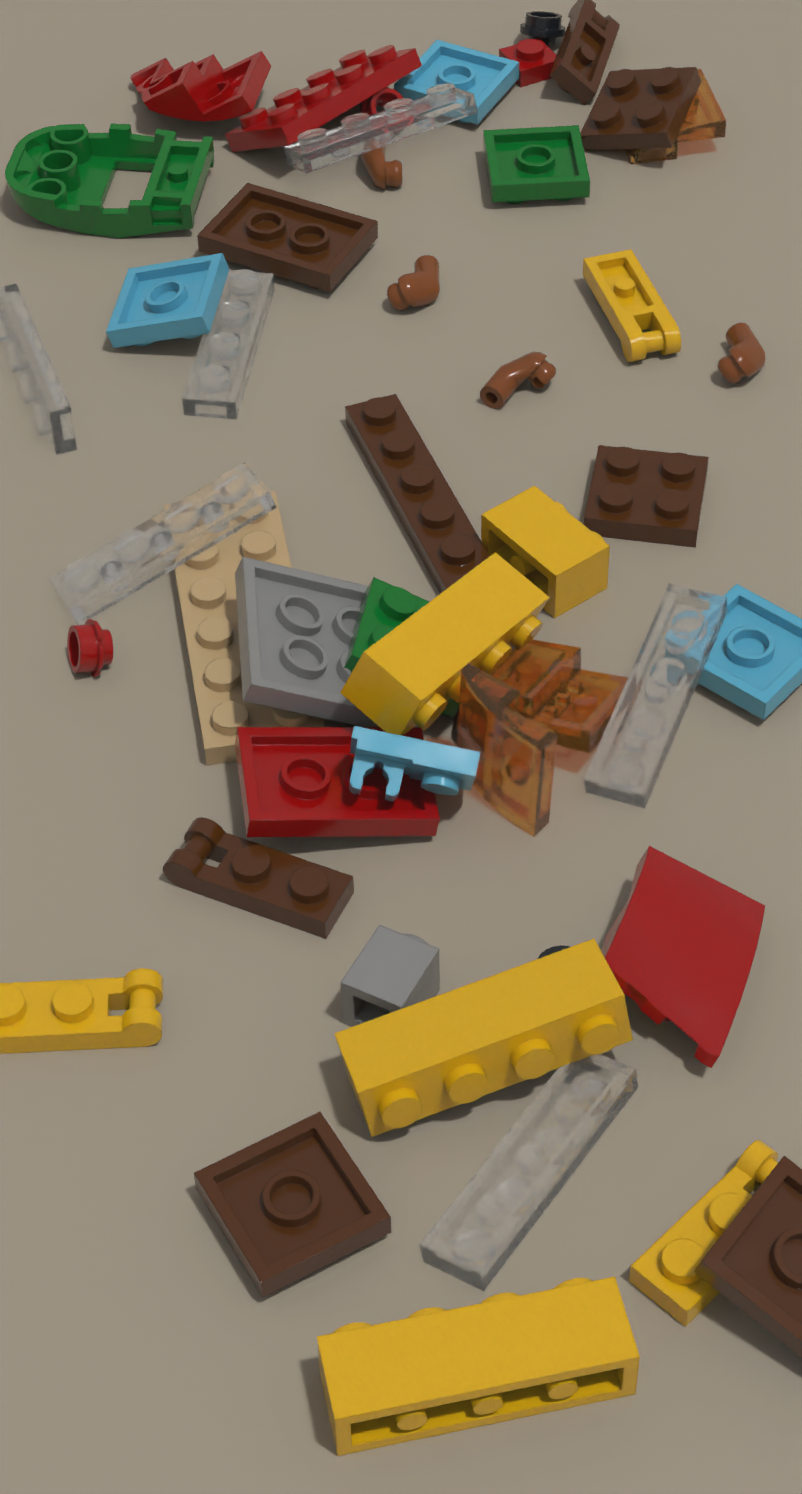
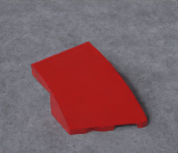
(203, 88)
(684, 949)

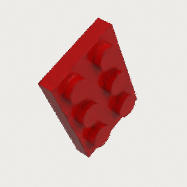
(299, 787)

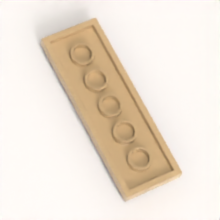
(212, 636)

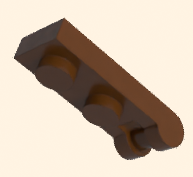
(584, 51)
(259, 879)

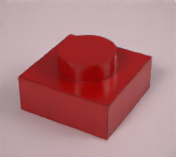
(534, 60)

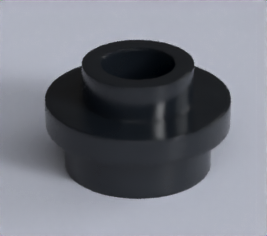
(543, 25)

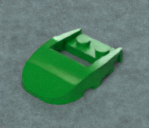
(66, 173)

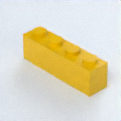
(420, 662)
(484, 1037)
(477, 1364)

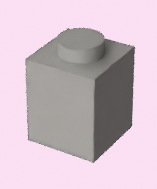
(389, 976)

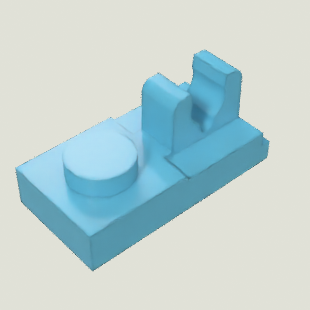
(438, 766)

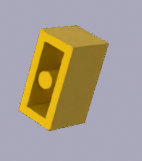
(548, 548)

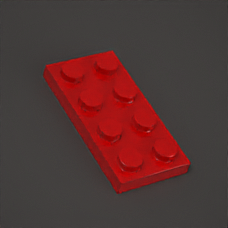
(324, 98)

